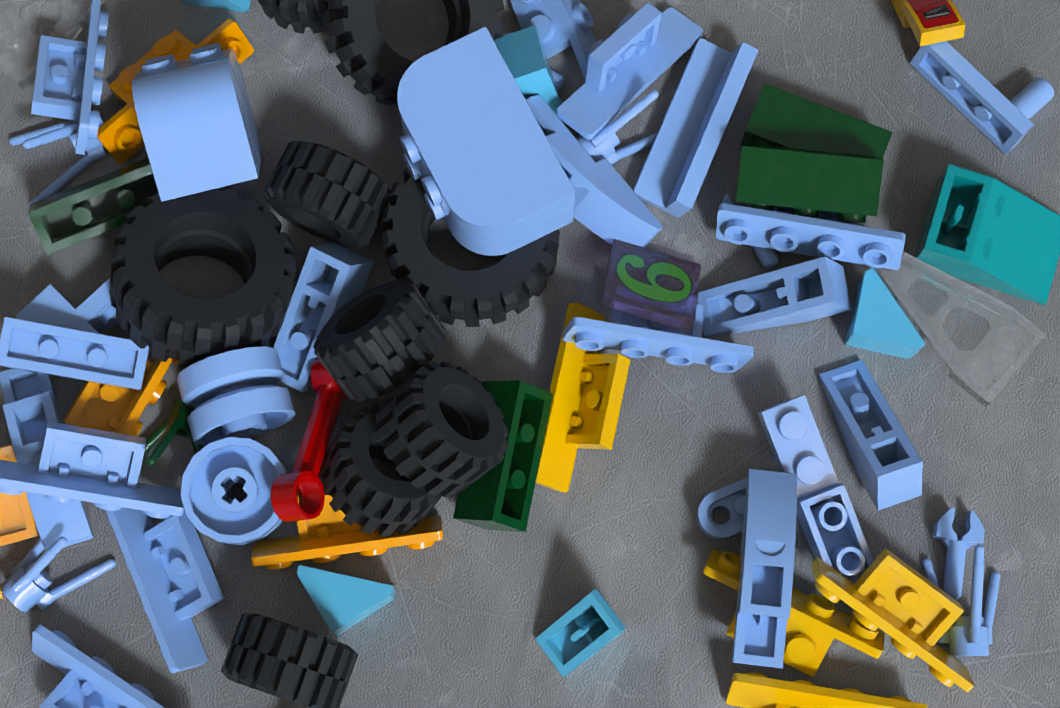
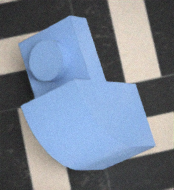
(55, 310)

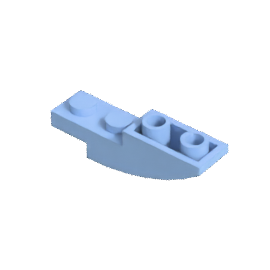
(602, 196)
(27, 409)
(821, 501)
(765, 568)

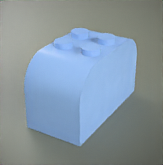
(196, 122)
(480, 149)

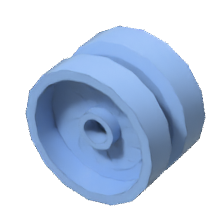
(235, 395)
(208, 488)

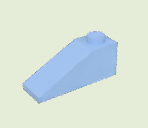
(326, 284)
(776, 298)
(873, 436)

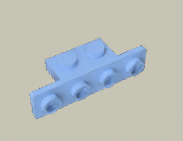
(559, 25)
(627, 65)
(66, 77)
(810, 235)
(643, 337)
(91, 468)
(170, 579)
(87, 680)

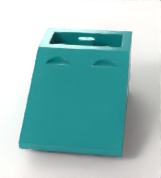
(990, 235)

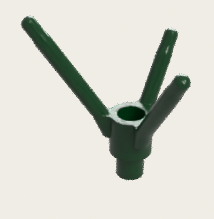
(174, 424)

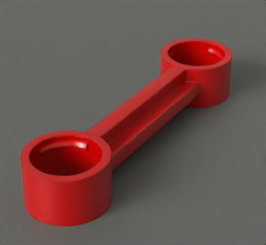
(310, 454)

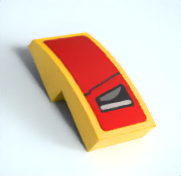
(930, 20)

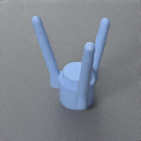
(55, 132)
(603, 143)
(30, 581)
(972, 633)

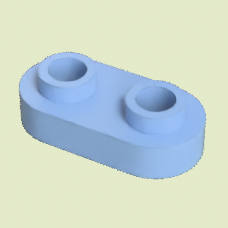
(730, 499)

